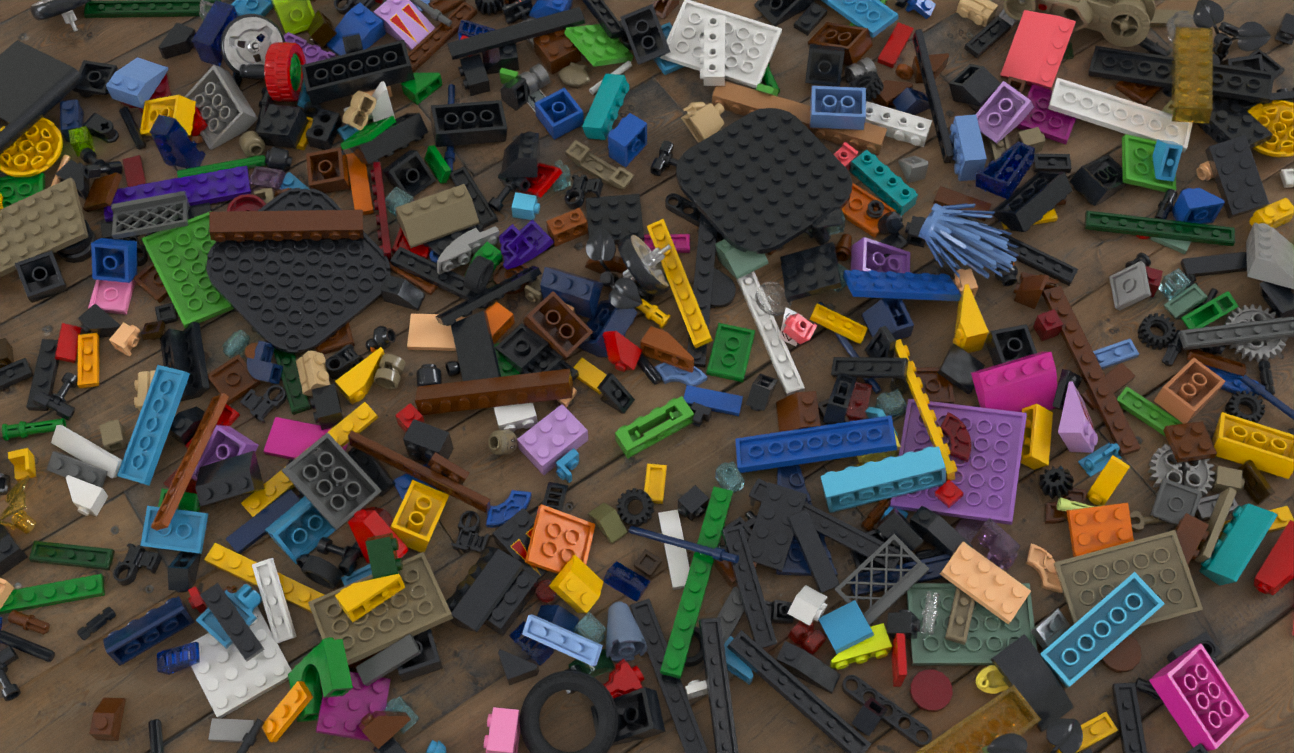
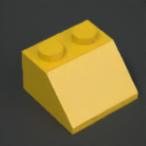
(577, 585)

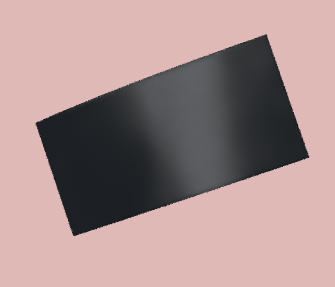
(778, 611)

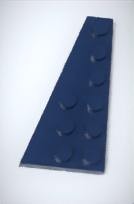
(795, 564)

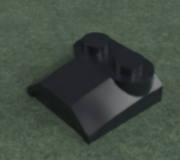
(96, 77)

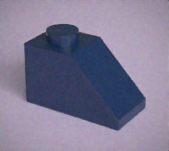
(911, 101)

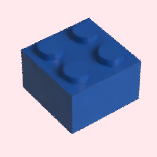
(559, 113)
(627, 139)
(114, 260)

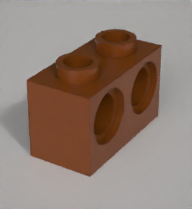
(567, 227)

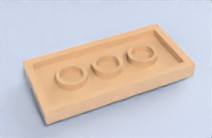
(985, 582)

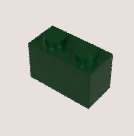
(383, 555)

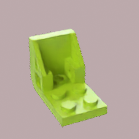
(294, 14)

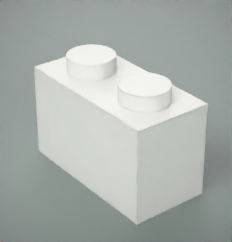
(515, 416)
(808, 605)

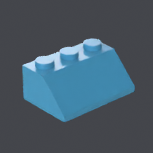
(299, 529)

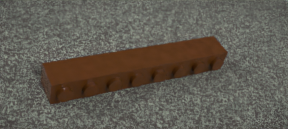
(286, 225)
(494, 392)

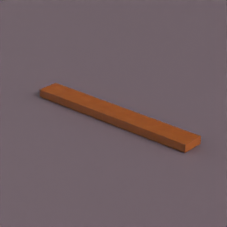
(189, 462)

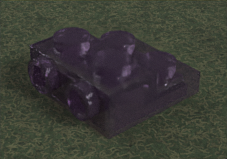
(1002, 547)

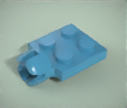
(245, 602)

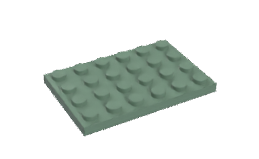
(986, 633)

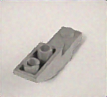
(460, 250)

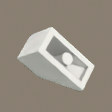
(383, 104)
(86, 496)

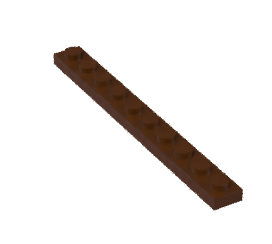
(1092, 372)

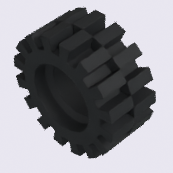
(869, 81)
(1161, 323)
(1248, 400)
(629, 496)

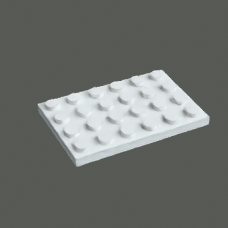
(747, 43)

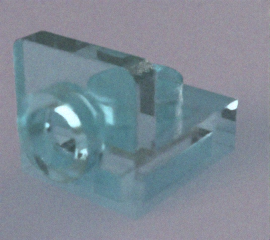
(400, 705)

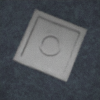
(1129, 285)

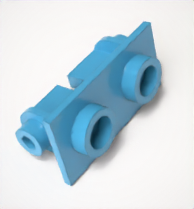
(1098, 459)

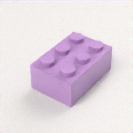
(552, 439)

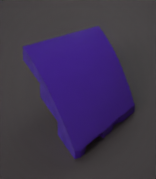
(524, 244)

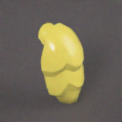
(991, 680)

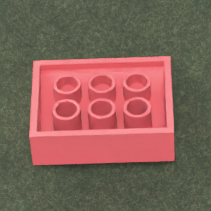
(1038, 48)

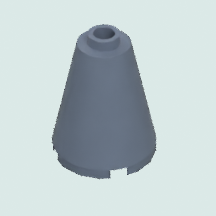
(623, 634)

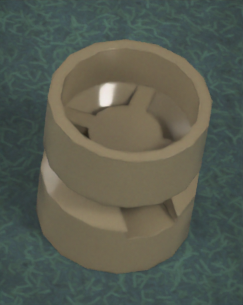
(389, 371)

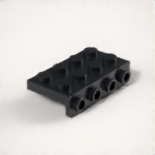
(1232, 121)

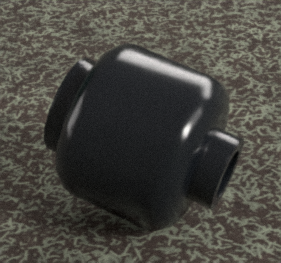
(278, 158)
(428, 375)

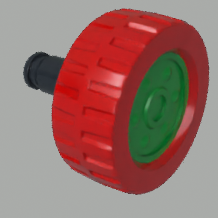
(281, 71)

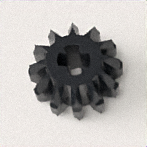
(489, 6)
(1056, 482)

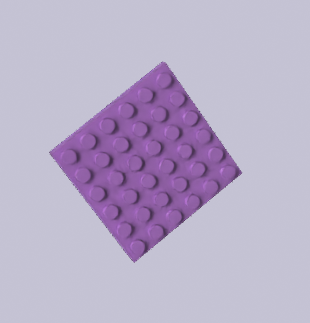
(988, 476)

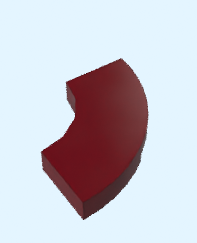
(958, 437)

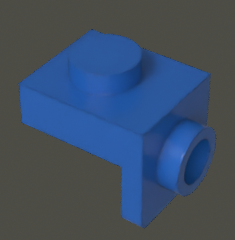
(923, 7)

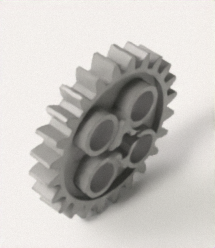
(1263, 349)
(1199, 473)

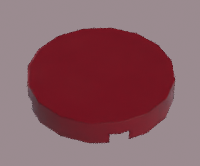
(931, 690)

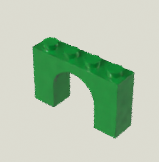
(325, 664)

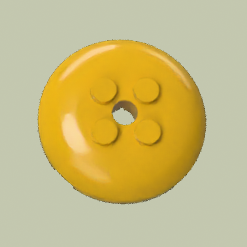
(1279, 120)
(33, 150)

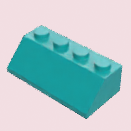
(1237, 543)

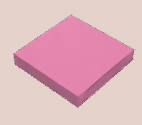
(112, 296)

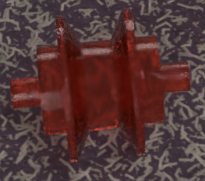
(544, 592)

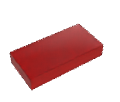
(67, 343)

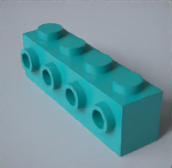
(605, 106)
(883, 182)

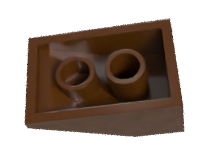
(852, 38)

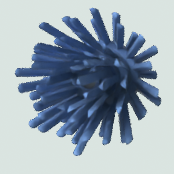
(966, 239)

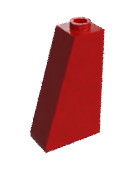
(1279, 565)

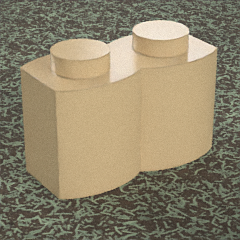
(361, 106)

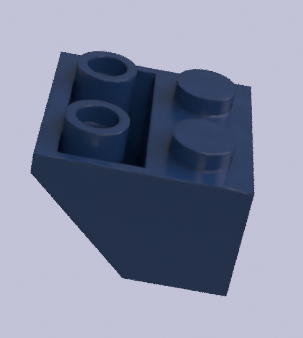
(889, 313)

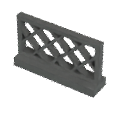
(143, 209)
(893, 593)

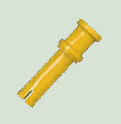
(654, 313)

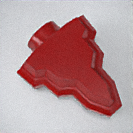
(624, 679)

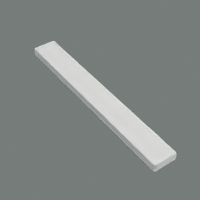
(770, 335)

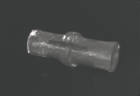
(930, 613)

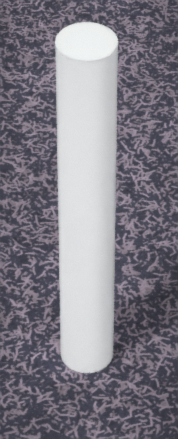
(619, 71)

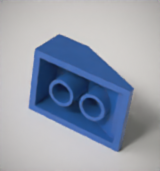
(357, 20)

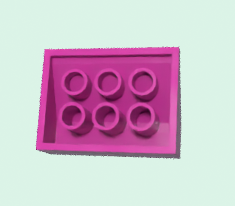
(1018, 383)
(1199, 698)

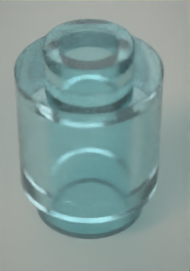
(236, 343)

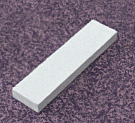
(86, 450)
(676, 556)
(274, 600)

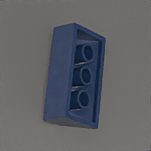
(148, 630)

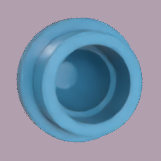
(436, 747)

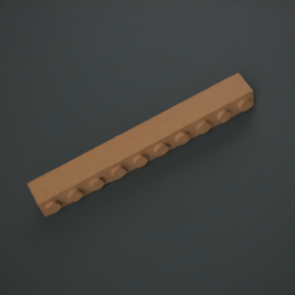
(746, 100)

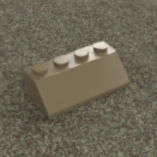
(437, 215)

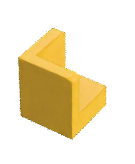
(23, 463)

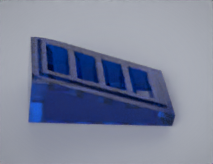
(467, 27)
(539, 653)
(177, 658)

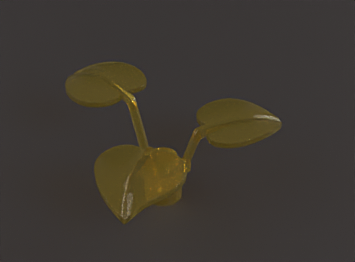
(20, 519)

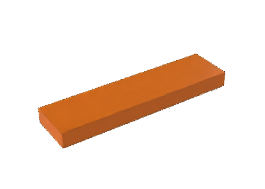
(359, 184)

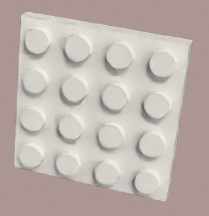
(232, 681)

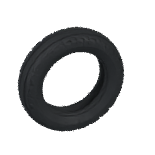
(574, 681)

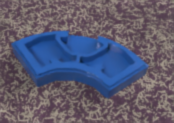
(503, 512)

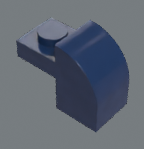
(261, 365)

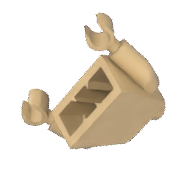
(703, 119)

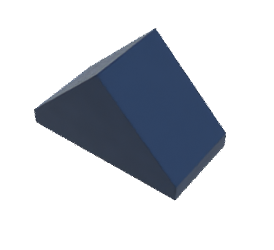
(558, 616)

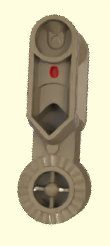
(1119, 21)

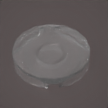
(771, 299)

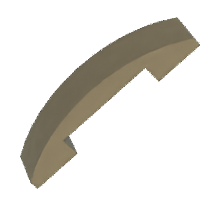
(597, 167)

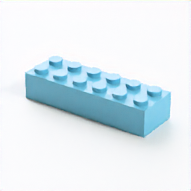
(884, 479)
(1101, 629)

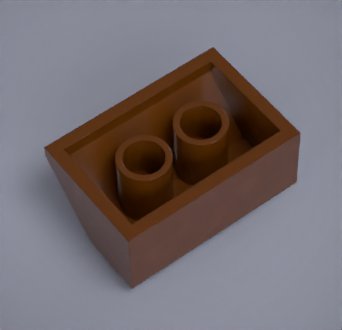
(558, 325)

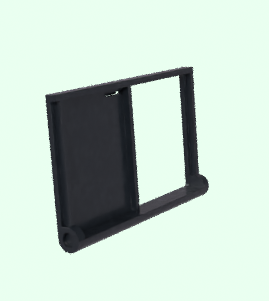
(30, 88)

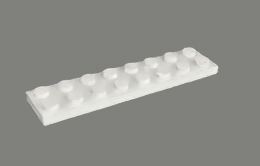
(1117, 113)

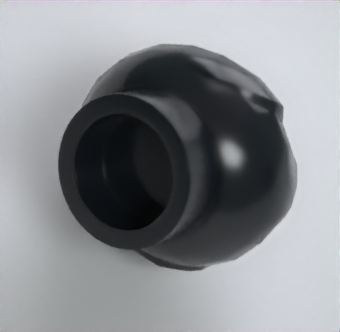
(1007, 278)
(381, 338)

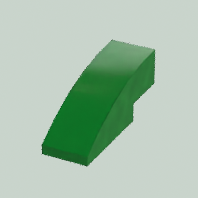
(1210, 311)

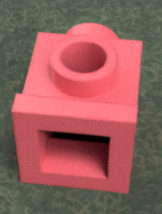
(846, 155)
(799, 328)

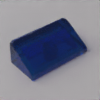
(626, 581)

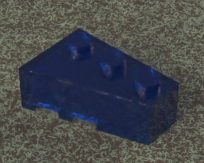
(209, 33)
(174, 144)
(1007, 171)

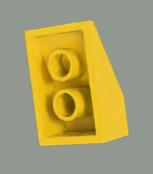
(172, 106)
(970, 325)
(419, 515)

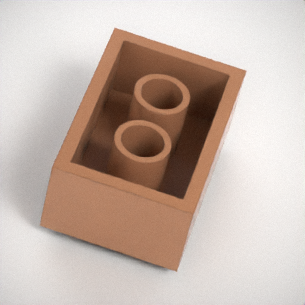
(1189, 390)

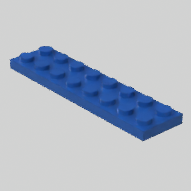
(815, 444)

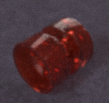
(810, 643)

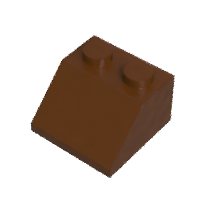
(798, 411)

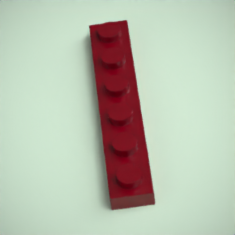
(379, 203)

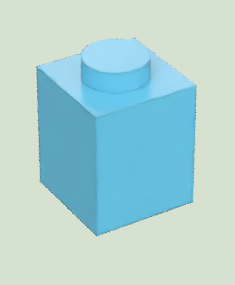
(525, 206)

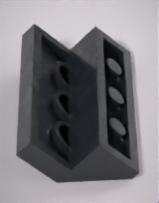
(185, 352)

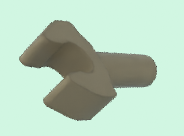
(1142, 521)

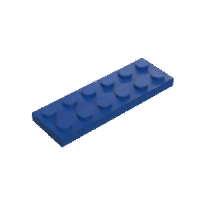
(901, 285)

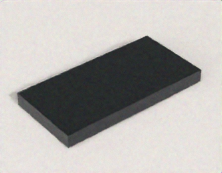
(475, 347)

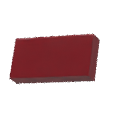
(134, 171)

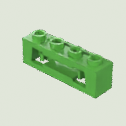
(629, 436)

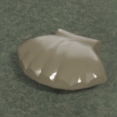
(574, 75)

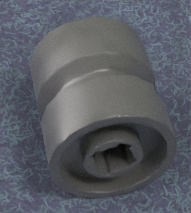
(853, 70)
(535, 78)

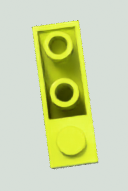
(875, 646)

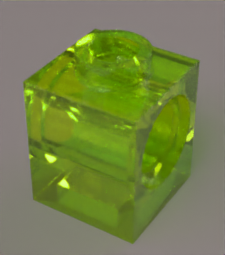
(80, 139)

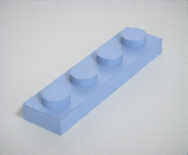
(562, 640)

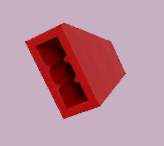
(370, 524)

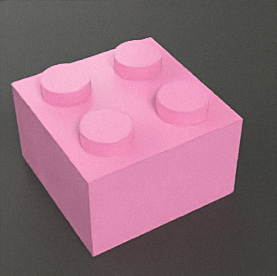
(503, 731)

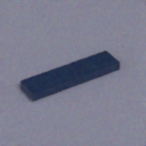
(256, 526)

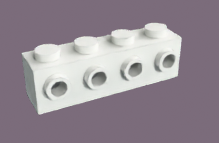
(714, 51)
(899, 124)

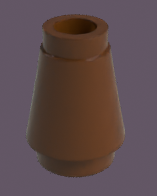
(844, 247)

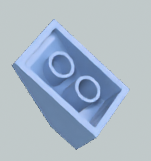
(136, 82)

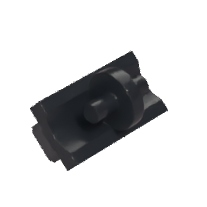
(517, 10)

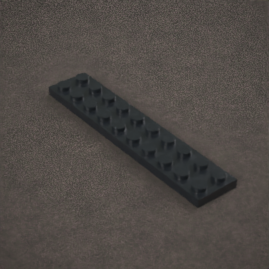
(1157, 71)

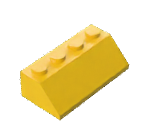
(1246, 440)

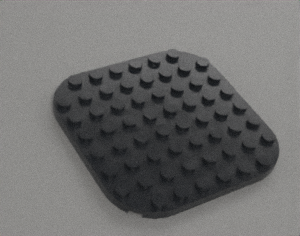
(763, 180)
(298, 289)

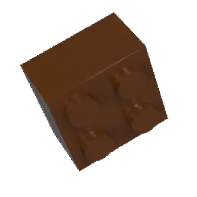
(556, 51)
(328, 170)

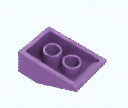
(869, 256)
(224, 444)

